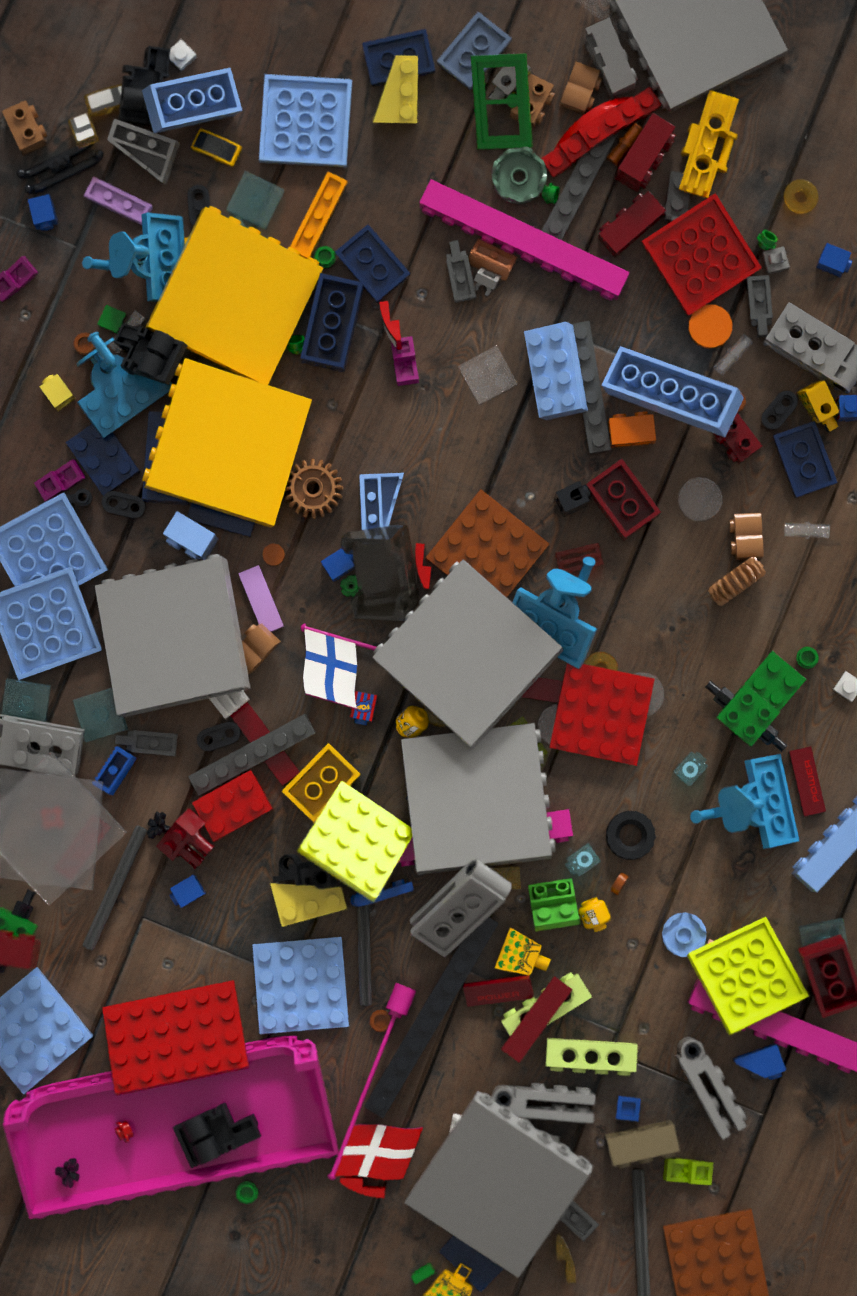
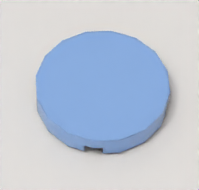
(683, 934)

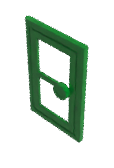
(520, 99)

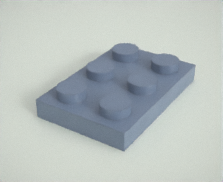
(476, 39)

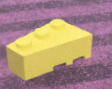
(399, 95)
(306, 902)

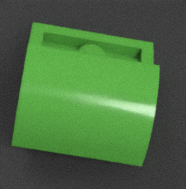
(553, 904)

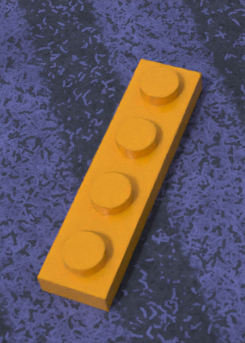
(318, 214)

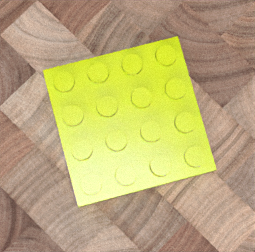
(356, 841)
(747, 975)

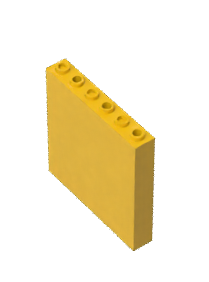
(235, 296)
(226, 443)

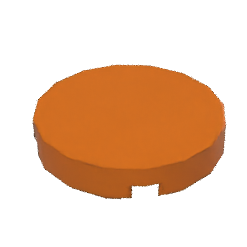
(710, 326)

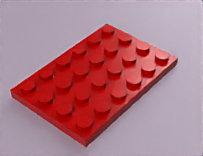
(175, 1037)

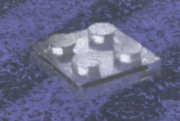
(487, 375)

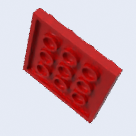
(701, 254)
(602, 713)

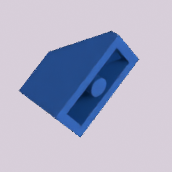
(763, 1061)

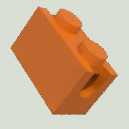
(632, 430)

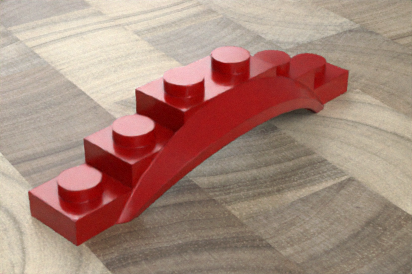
(597, 127)

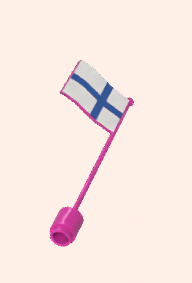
(330, 666)

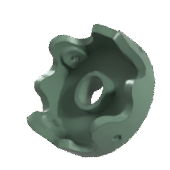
(518, 160)

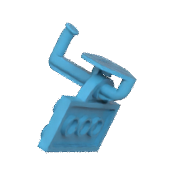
(156, 248)
(116, 393)
(562, 620)
(759, 803)

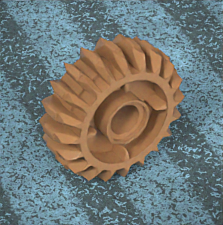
(320, 500)
(737, 581)

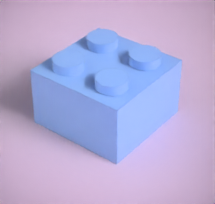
(190, 536)

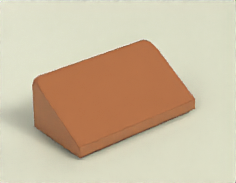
(492, 259)

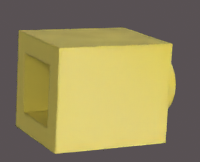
(57, 391)

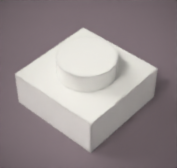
(181, 55)
(847, 686)

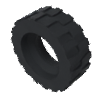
(630, 852)

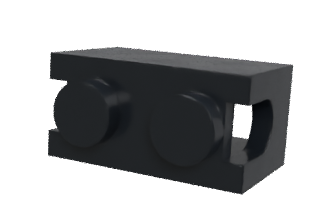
(572, 498)

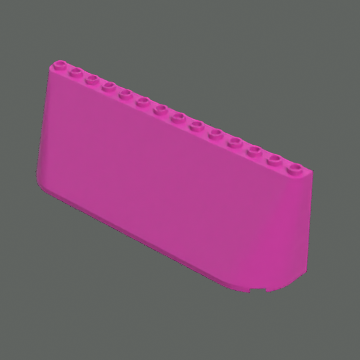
(81, 1116)

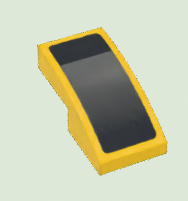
(216, 147)

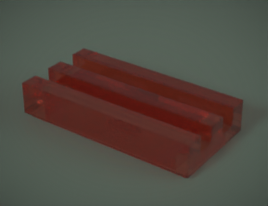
(577, 550)

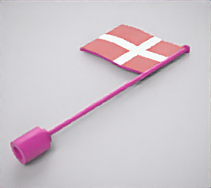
(376, 1148)

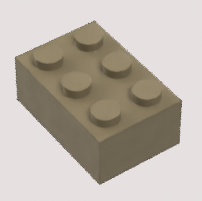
(642, 1143)

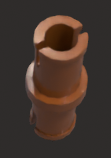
(624, 144)

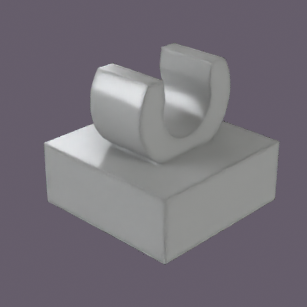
(775, 260)
(486, 278)

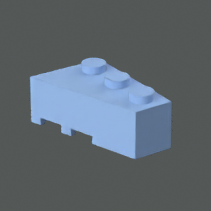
(378, 498)

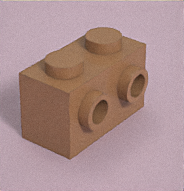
(539, 94)
(24, 127)

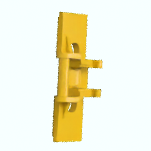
(702, 142)

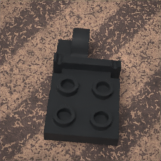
(154, 70)
(149, 353)
(303, 870)
(214, 1134)

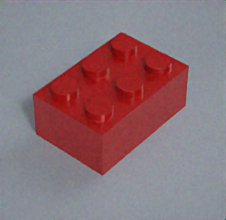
(233, 806)

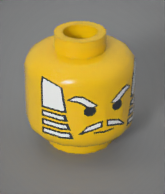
(412, 722)
(594, 914)

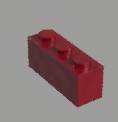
(631, 223)

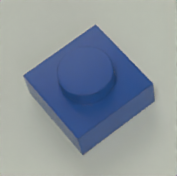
(628, 1108)

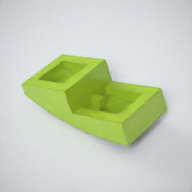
(688, 1171)

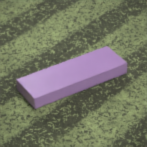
(117, 200)
(261, 598)

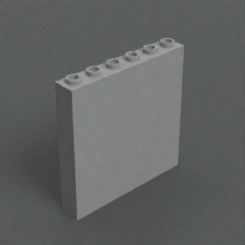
(698, 43)
(172, 636)
(467, 653)
(477, 800)
(499, 1184)

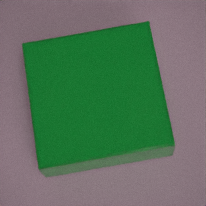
(111, 319)
(422, 1273)

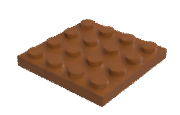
(491, 543)
(716, 1256)

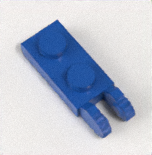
(398, 887)

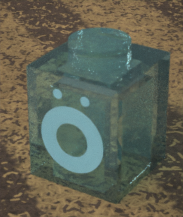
(690, 768)
(582, 860)

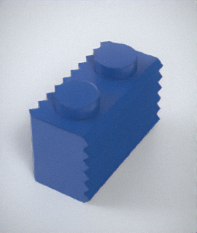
(115, 769)

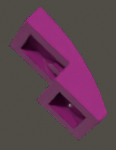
(16, 277)
(405, 362)
(60, 480)

